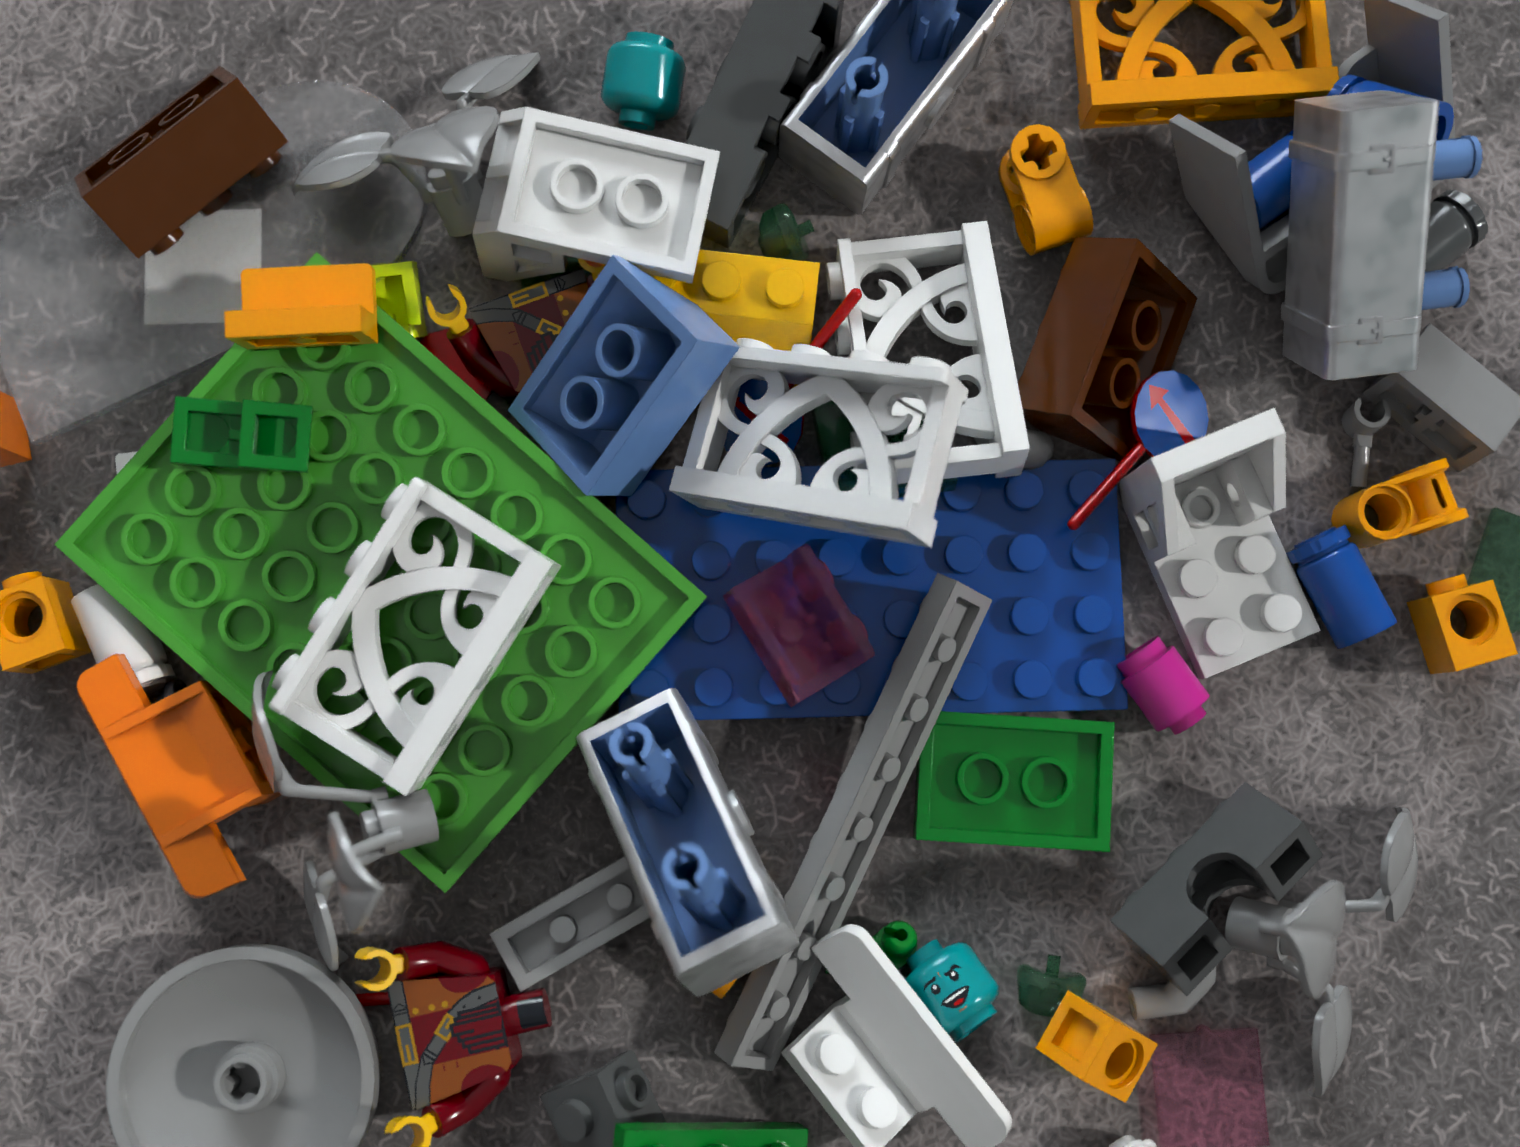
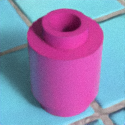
(1163, 686)

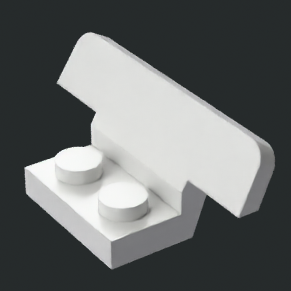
(886, 1055)

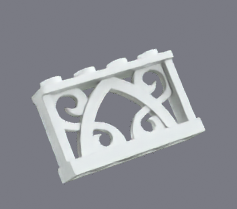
(970, 286)
(873, 503)
(417, 727)

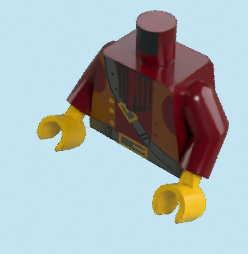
(515, 329)
(452, 1030)

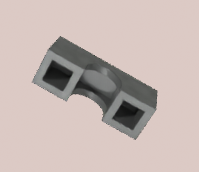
(1240, 844)

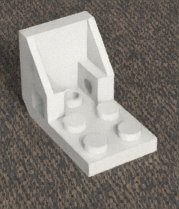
(588, 195)
(1213, 544)

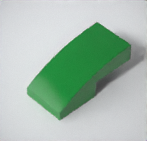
(241, 434)

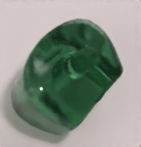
(782, 236)
(1043, 990)

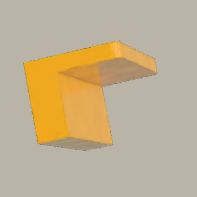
(305, 307)

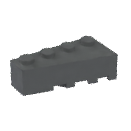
(755, 89)

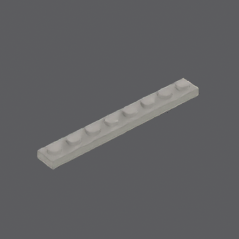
(856, 819)

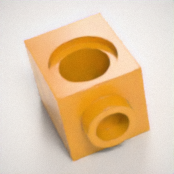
(1487, 628)
(59, 634)
(1096, 1046)

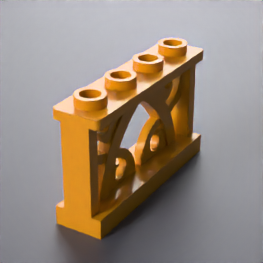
(1142, 99)

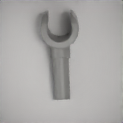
(1362, 433)

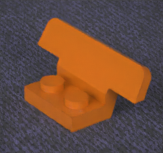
(184, 765)

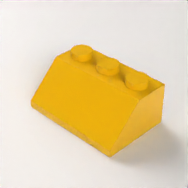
(754, 296)

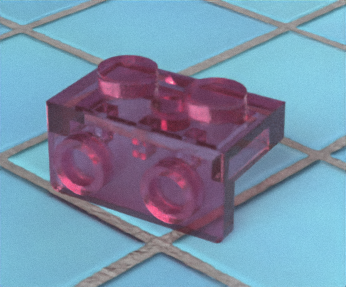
(799, 625)

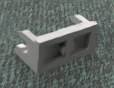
(1449, 401)

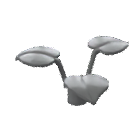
(449, 146)
(386, 829)
(1310, 935)

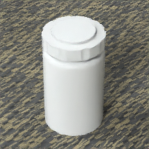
(114, 630)

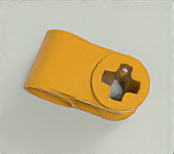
(1045, 202)
(1404, 506)

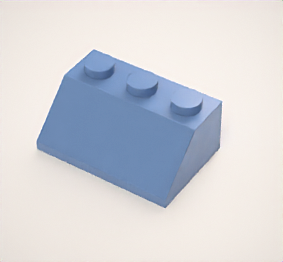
(621, 379)

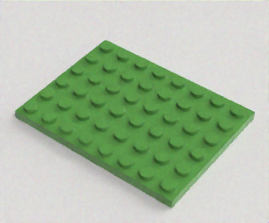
(245, 558)

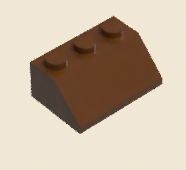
(181, 163)
(1103, 334)

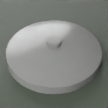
(244, 1055)

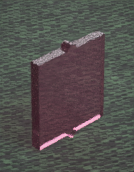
(1209, 1088)

